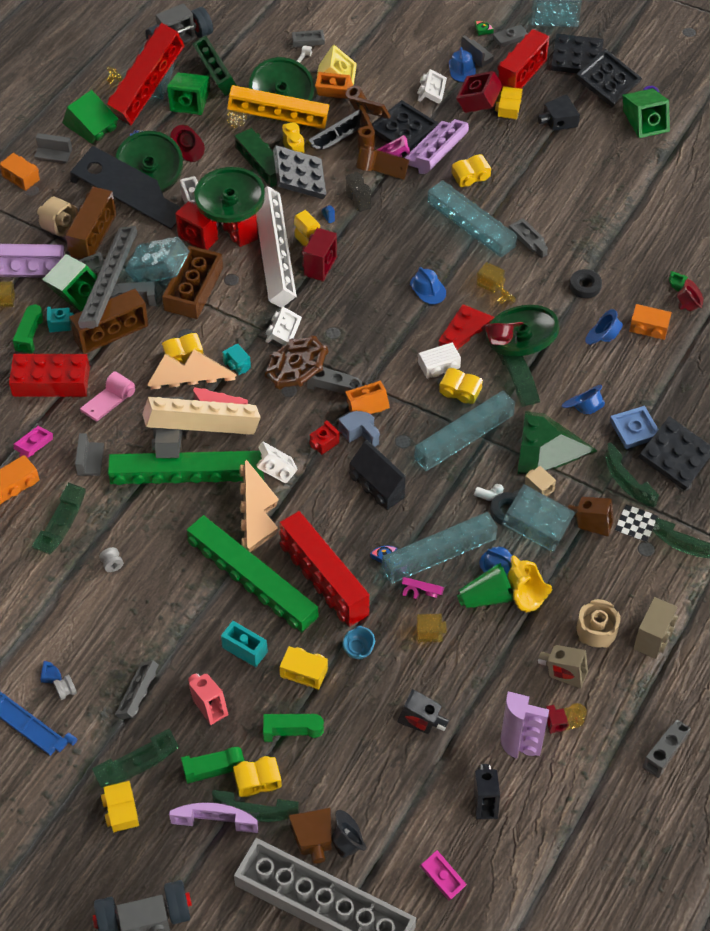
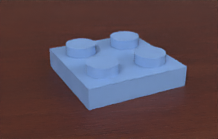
(634, 426)

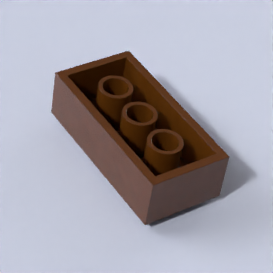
(91, 223)
(194, 283)
(120, 318)

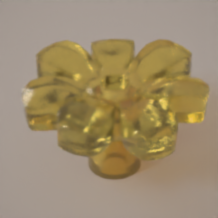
(113, 75)
(236, 118)
(505, 295)

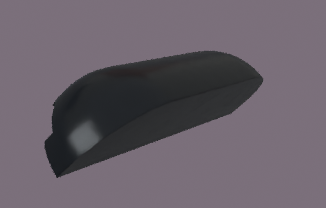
(335, 132)

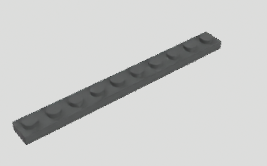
(107, 278)

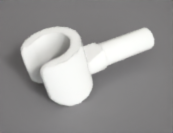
(306, 51)

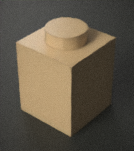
(540, 481)

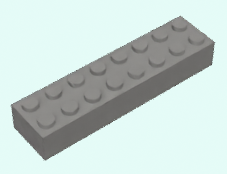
(315, 894)

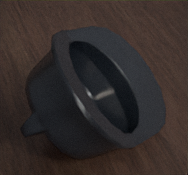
(347, 835)

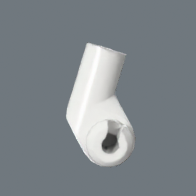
(489, 495)

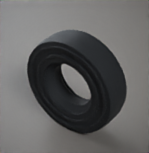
(583, 292)
(497, 502)

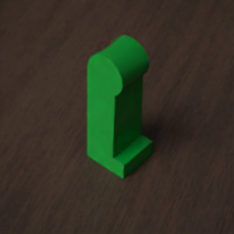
(25, 333)
(292, 725)
(211, 764)

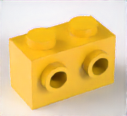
(304, 667)

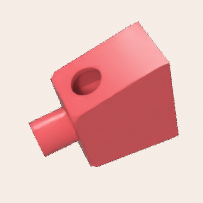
(204, 690)

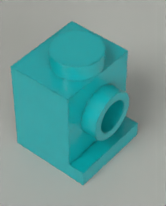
(59, 319)
(237, 359)

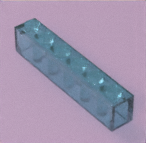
(472, 218)
(464, 430)
(439, 547)

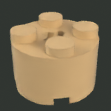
(56, 216)
(598, 623)

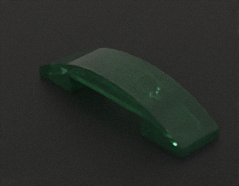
(522, 379)
(642, 493)
(62, 519)
(680, 541)
(136, 762)
(260, 812)

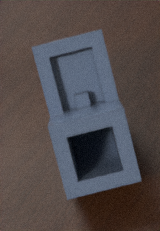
(359, 424)

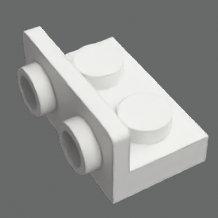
(432, 86)
(283, 327)
(276, 463)

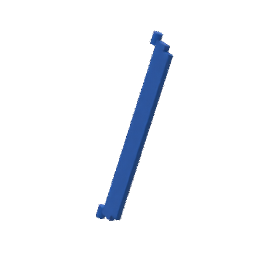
(32, 727)

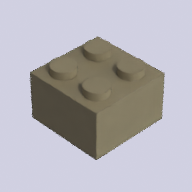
(656, 628)

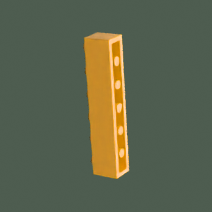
(278, 107)

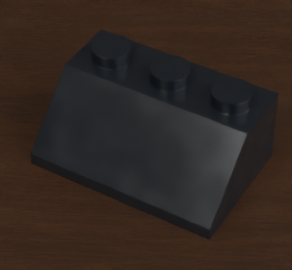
(377, 475)

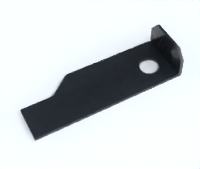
(127, 185)

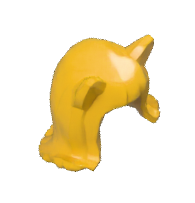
(527, 585)

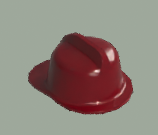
(188, 142)
(690, 296)
(500, 333)

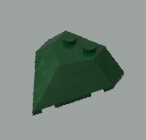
(548, 444)

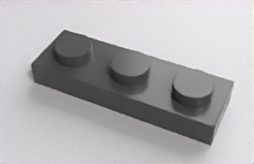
(137, 690)

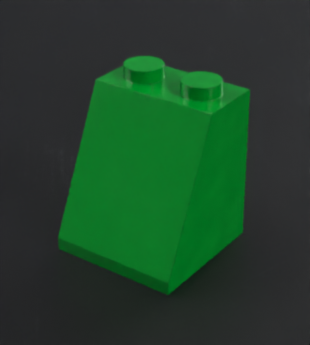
(188, 93)
(647, 112)
(90, 117)
(71, 281)

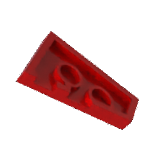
(464, 325)

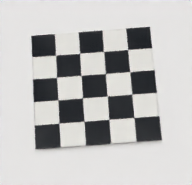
(636, 523)

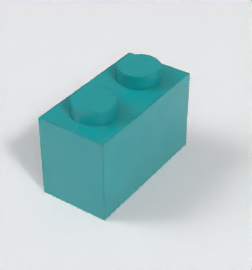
(244, 643)

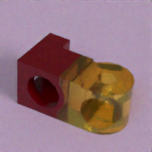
(565, 718)

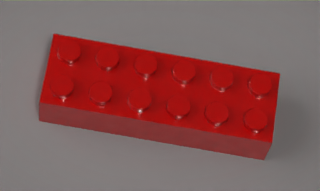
(145, 74)
(324, 569)

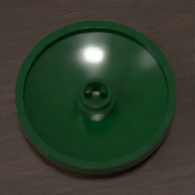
(283, 77)
(154, 156)
(229, 194)
(536, 333)

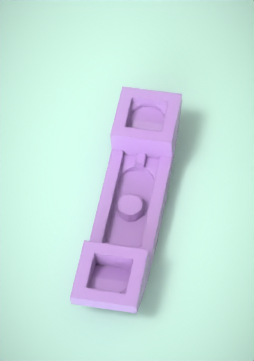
(213, 811)

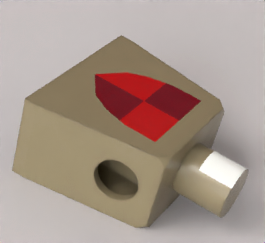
(566, 664)

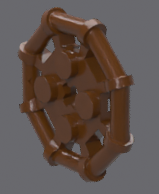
(296, 362)

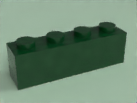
(214, 65)
(257, 155)

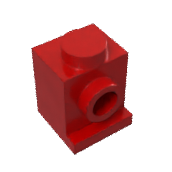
(324, 438)

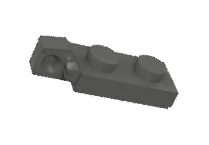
(529, 237)

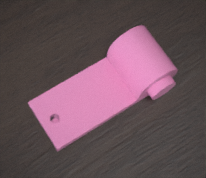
(117, 390)

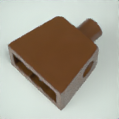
(594, 514)
(312, 833)

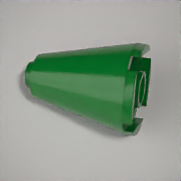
(487, 589)

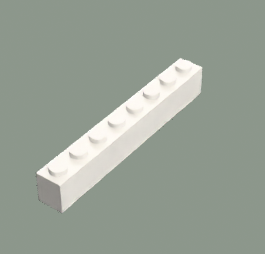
(275, 250)

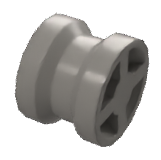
(111, 559)
(64, 687)

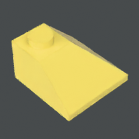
(338, 63)

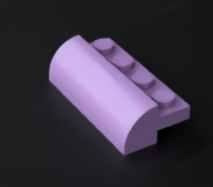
(437, 145)
(29, 259)
(523, 726)

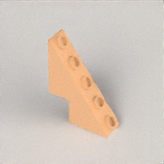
(196, 368)
(257, 502)

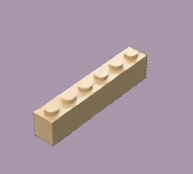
(201, 415)

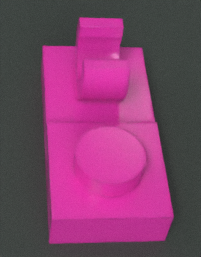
(396, 147)
(33, 441)
(431, 589)
(443, 875)

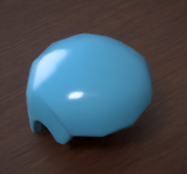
(358, 642)

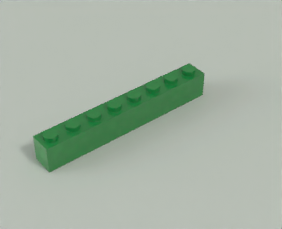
(189, 467)
(252, 573)

